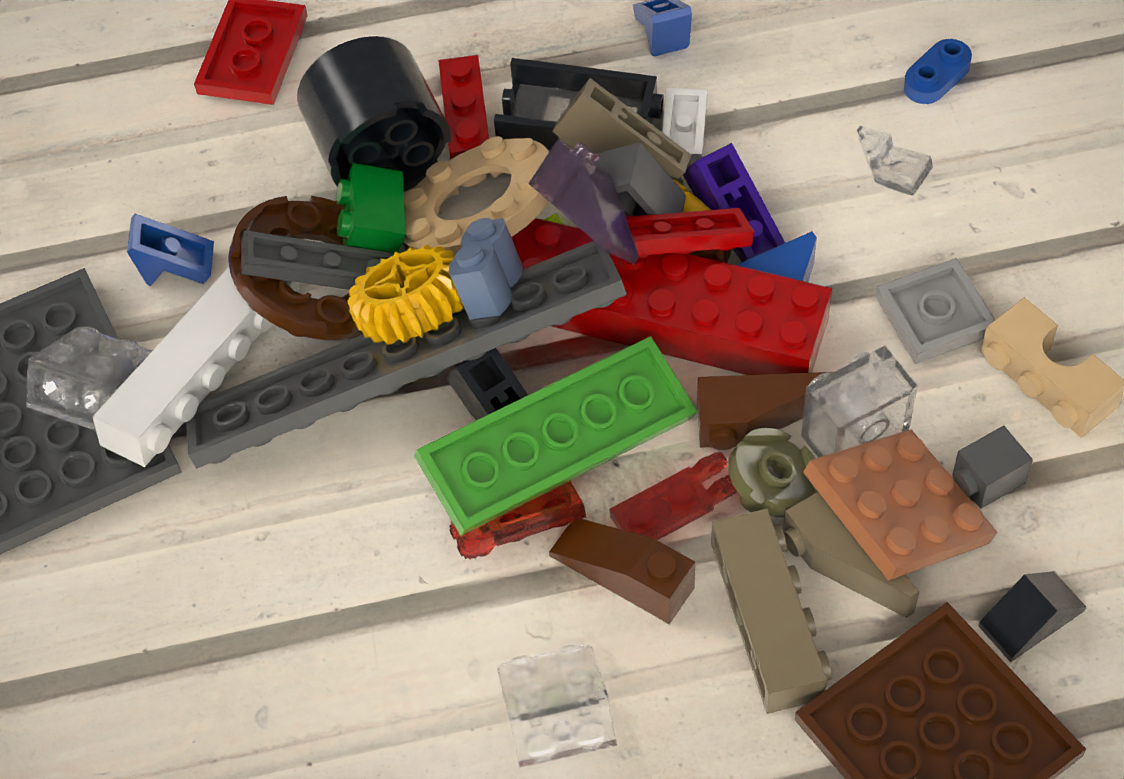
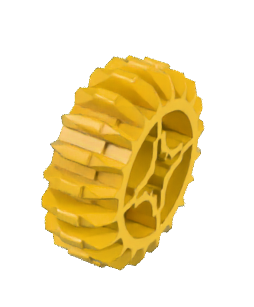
(405, 295)

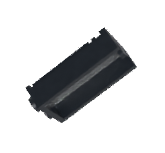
(546, 89)

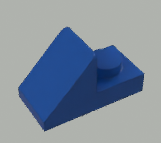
(665, 24)
(162, 248)

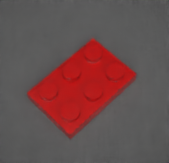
(251, 50)

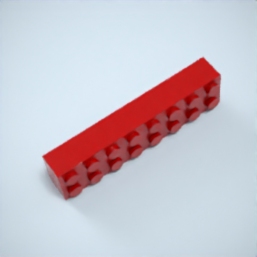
(697, 307)

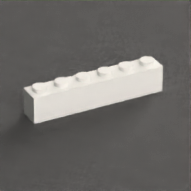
(180, 373)

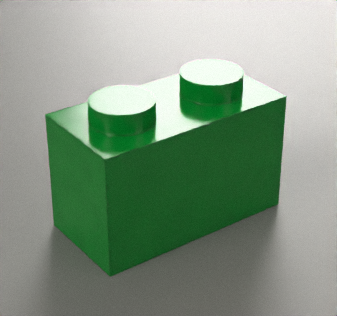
(372, 208)

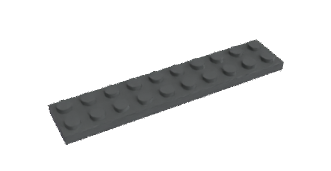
(363, 369)

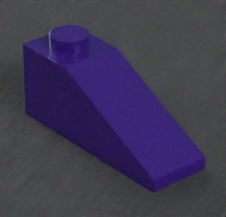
(724, 184)

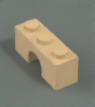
(1074, 394)

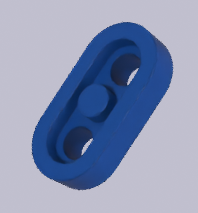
(943, 65)

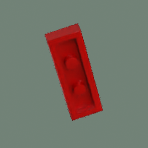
(463, 103)
(690, 231)

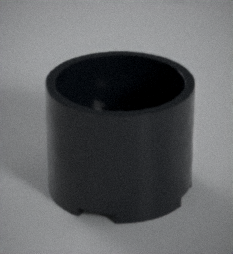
(372, 110)

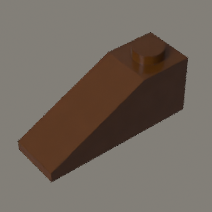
(741, 403)
(628, 565)

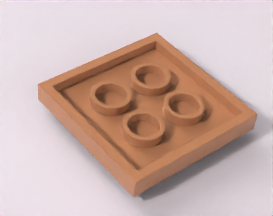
(899, 503)

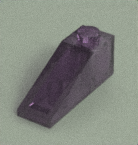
(586, 196)

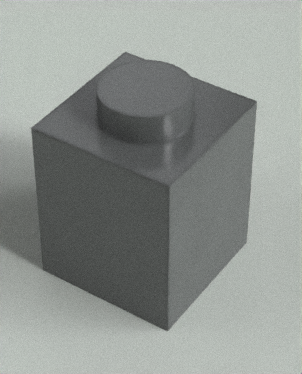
(991, 467)

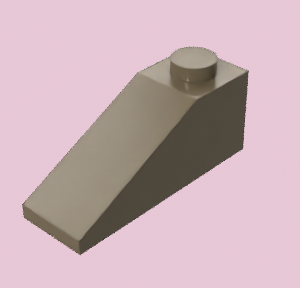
(608, 124)
(831, 550)

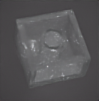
(858, 403)

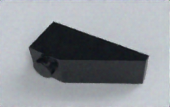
(485, 384)

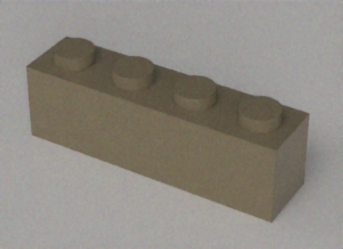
(769, 610)

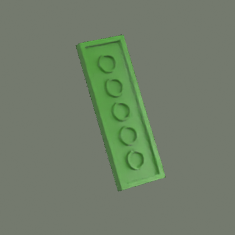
(554, 435)

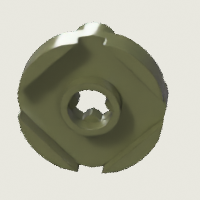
(753, 481)

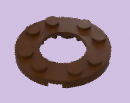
(273, 298)

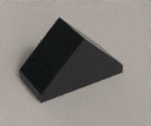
(1030, 613)

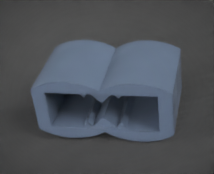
(486, 268)

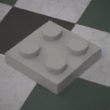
(935, 310)

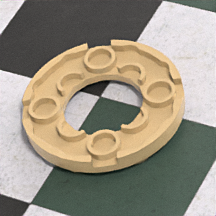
(495, 156)

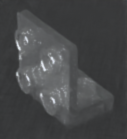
(80, 374)

